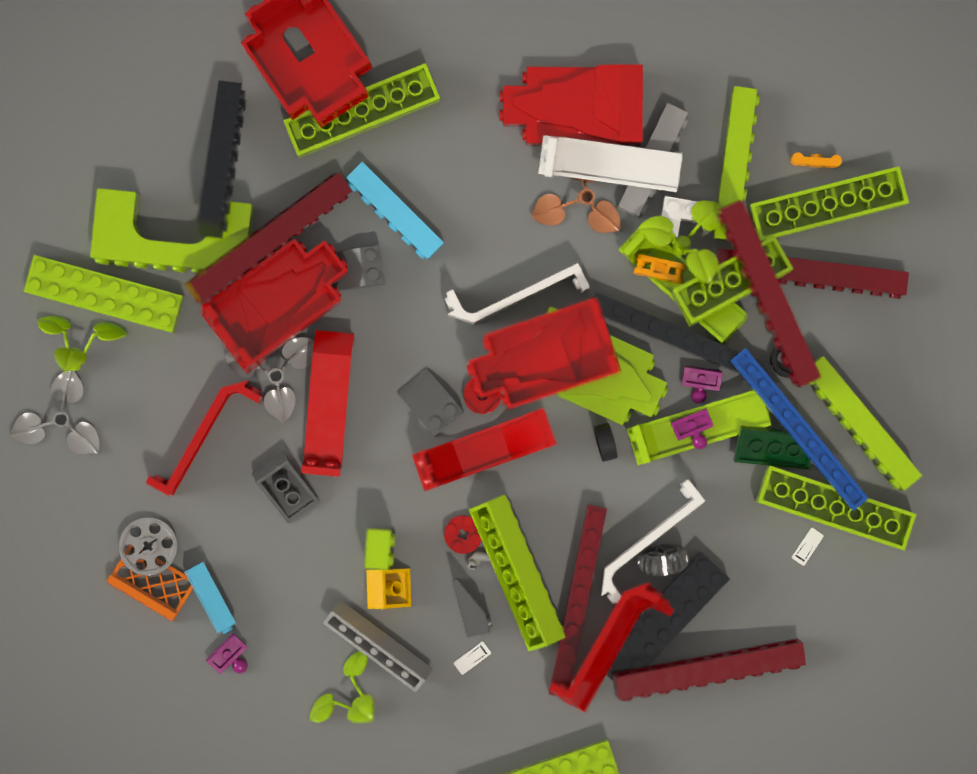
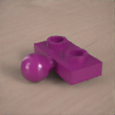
(701, 379)
(693, 425)
(227, 654)

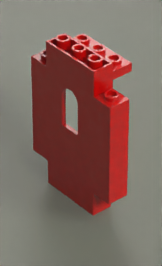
(324, 81)

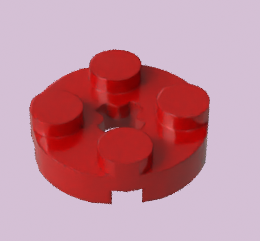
(480, 406)
(458, 544)

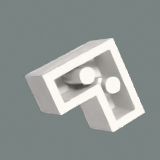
(677, 210)

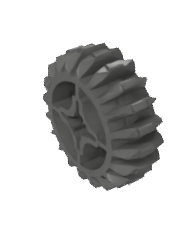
(662, 560)

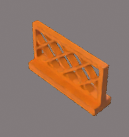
(145, 598)

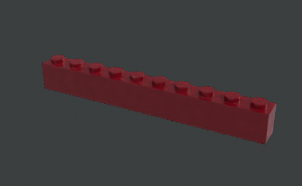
(267, 238)
(839, 276)
(768, 293)
(578, 596)
(708, 669)

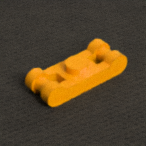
(815, 160)
(659, 269)

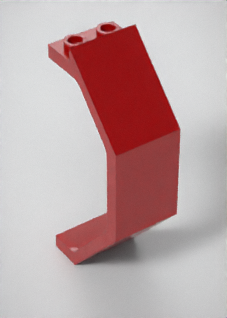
(484, 449)

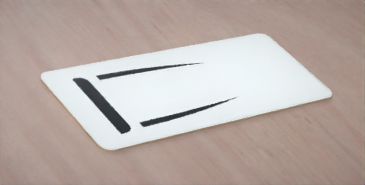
(807, 546)
(472, 658)

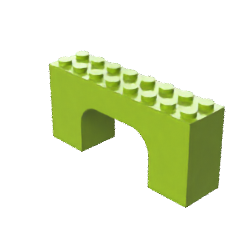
(119, 240)

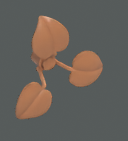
(602, 219)

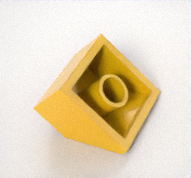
(388, 588)

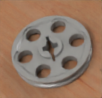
(147, 537)

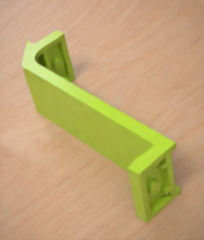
(721, 324)
(658, 439)

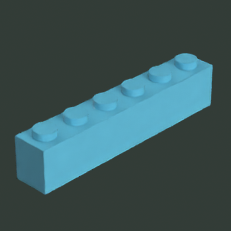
(398, 214)

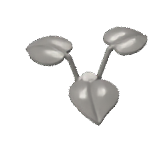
(282, 401)
(82, 438)

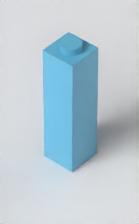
(210, 598)

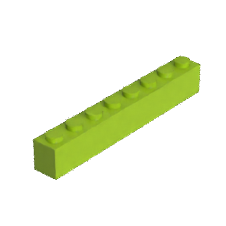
(736, 150)

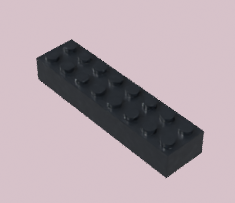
(221, 159)
(655, 630)

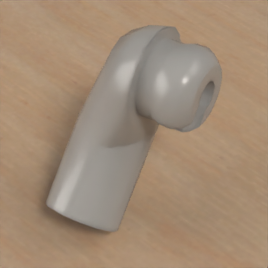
(476, 558)

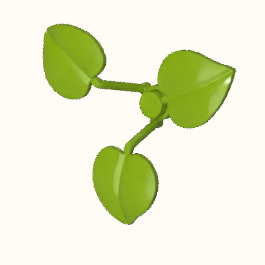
(659, 233)
(73, 357)
(362, 707)

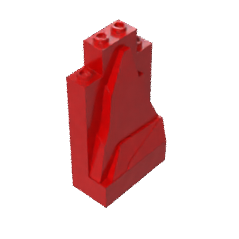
(578, 103)
(275, 301)
(546, 355)

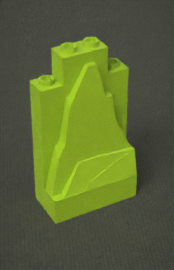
(620, 392)

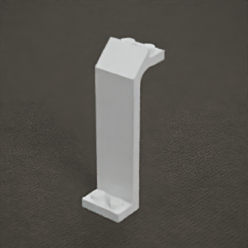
(610, 163)
(579, 282)
(688, 491)

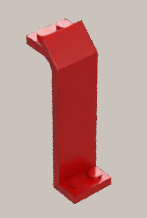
(327, 403)
(159, 482)
(609, 644)

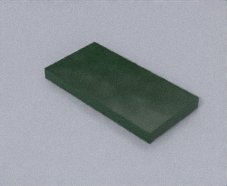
(769, 448)

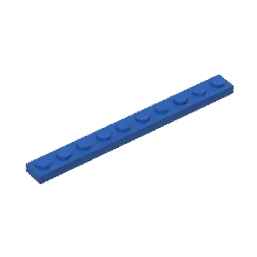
(799, 429)

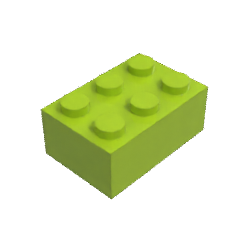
(379, 549)

